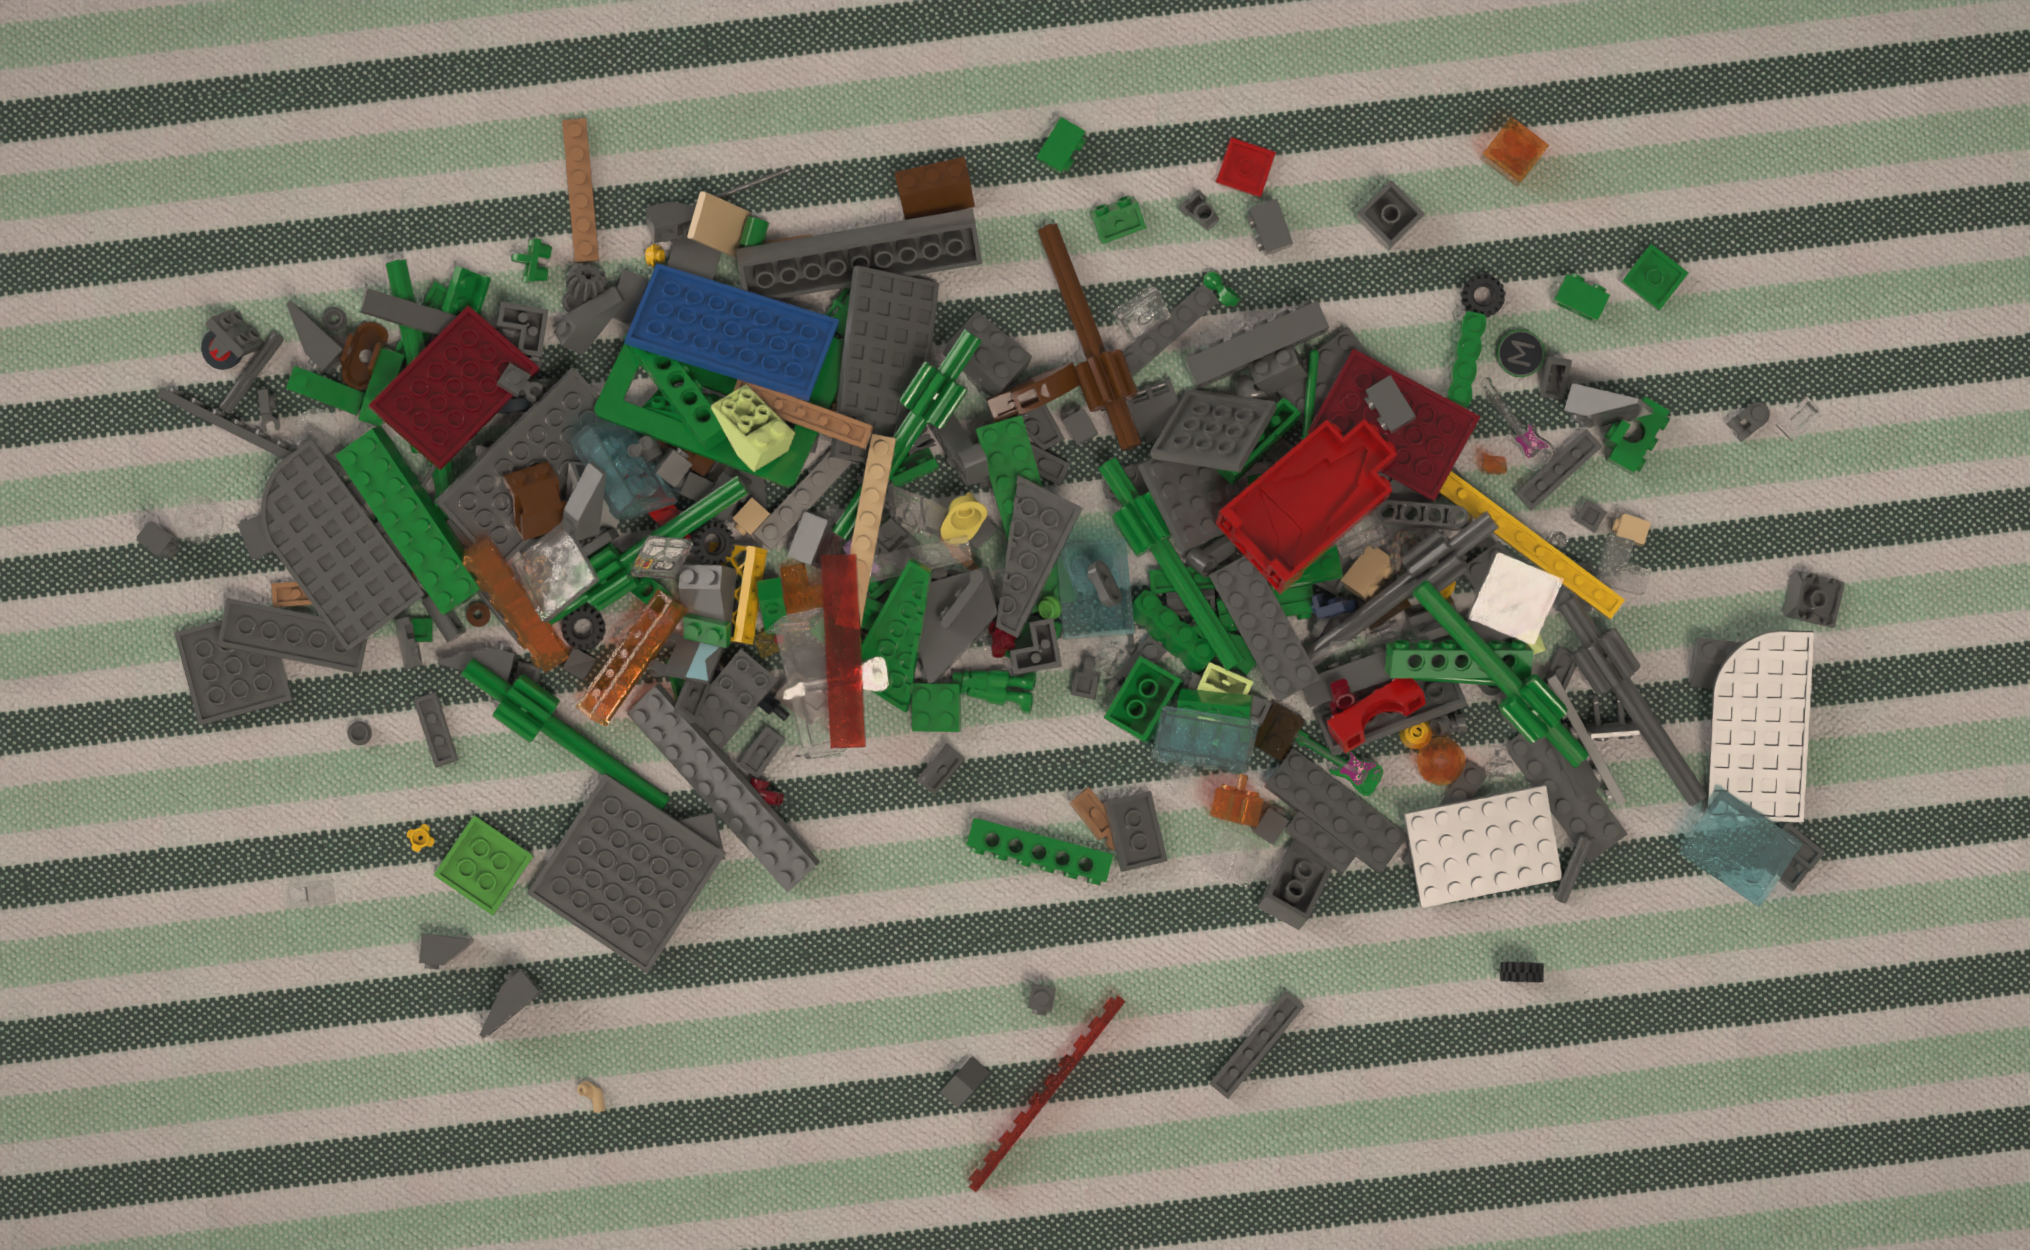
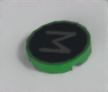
(1520, 353)

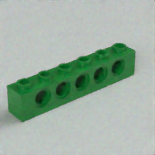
(706, 433)
(1445, 667)
(1100, 859)

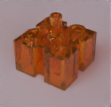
(1236, 803)

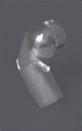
(1554, 537)

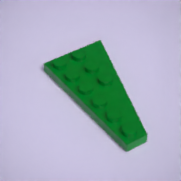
(899, 632)

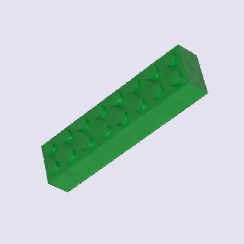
(1008, 456)
(410, 518)

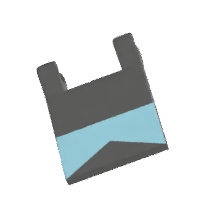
(688, 660)

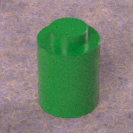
(753, 232)

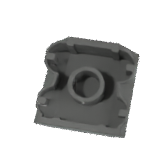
(1813, 598)

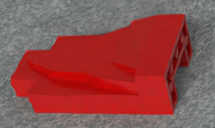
(1309, 500)

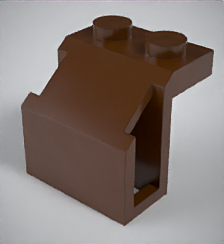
(535, 500)

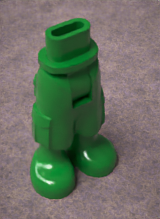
(993, 687)

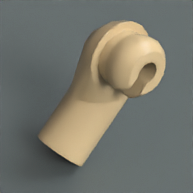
(594, 1093)

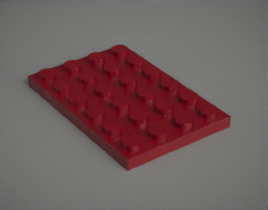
(451, 388)
(1424, 446)

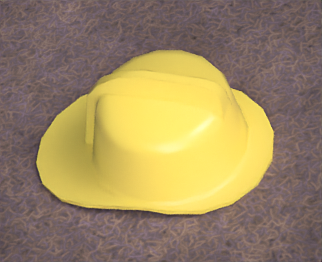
(963, 517)

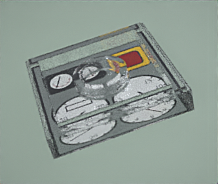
(661, 557)

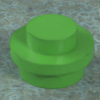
(1049, 607)

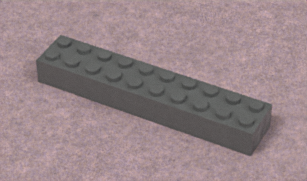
(828, 259)

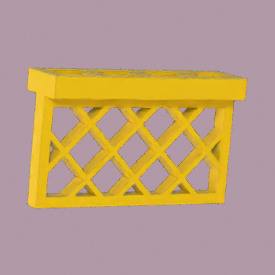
(748, 598)

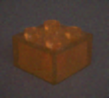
(1514, 151)

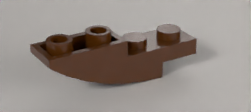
(1033, 393)

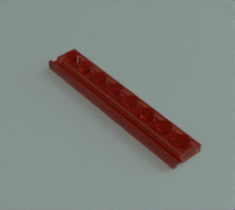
(843, 651)

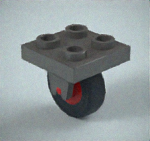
(228, 340)

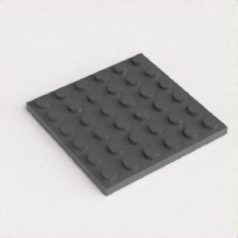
(626, 873)

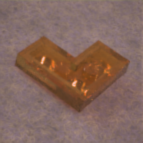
(797, 592)

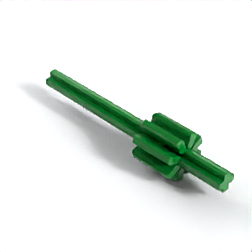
(413, 345)
(932, 400)
(1147, 531)
(614, 565)
(1528, 702)
(529, 709)

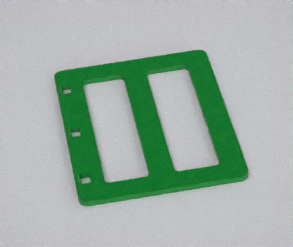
(782, 470)

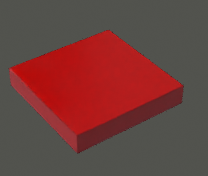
(1245, 167)

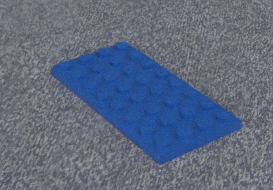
(732, 332)

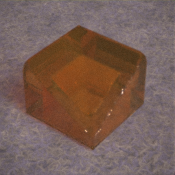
(1493, 464)

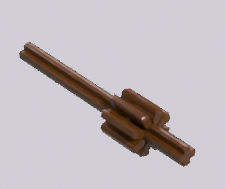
(1105, 374)

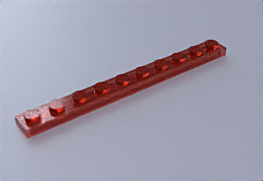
(1038, 1100)

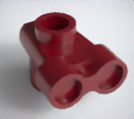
(1001, 640)
(1341, 696)
(770, 797)

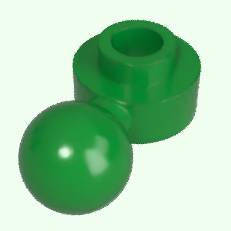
(1227, 296)

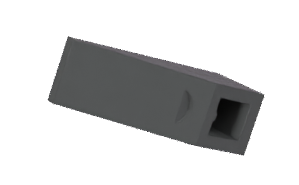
(669, 220)

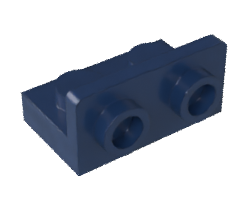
(1325, 606)

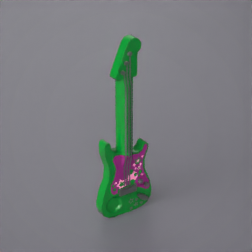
(1362, 774)

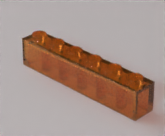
(511, 598)
(631, 657)

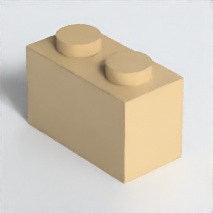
(1368, 574)

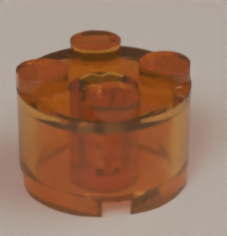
(1449, 751)

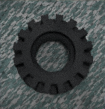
(1493, 285)
(723, 548)
(594, 638)
(1522, 972)

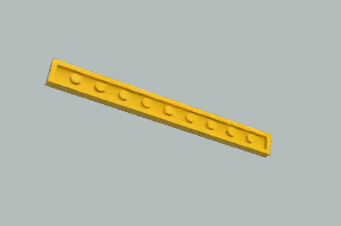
(1534, 547)

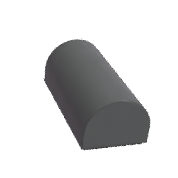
(448, 624)

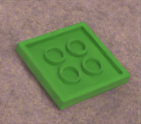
(483, 865)

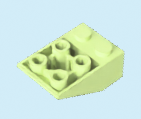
(752, 427)
(1219, 680)

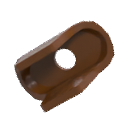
(366, 337)

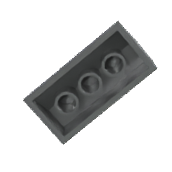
(1707, 660)

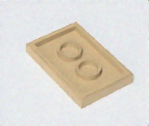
(717, 224)

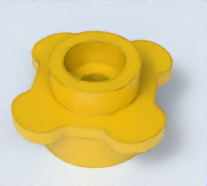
(654, 255)
(414, 835)

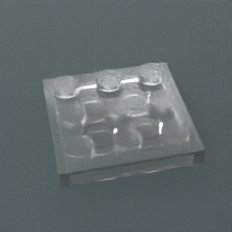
(554, 573)
(1514, 598)

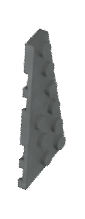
(1035, 541)

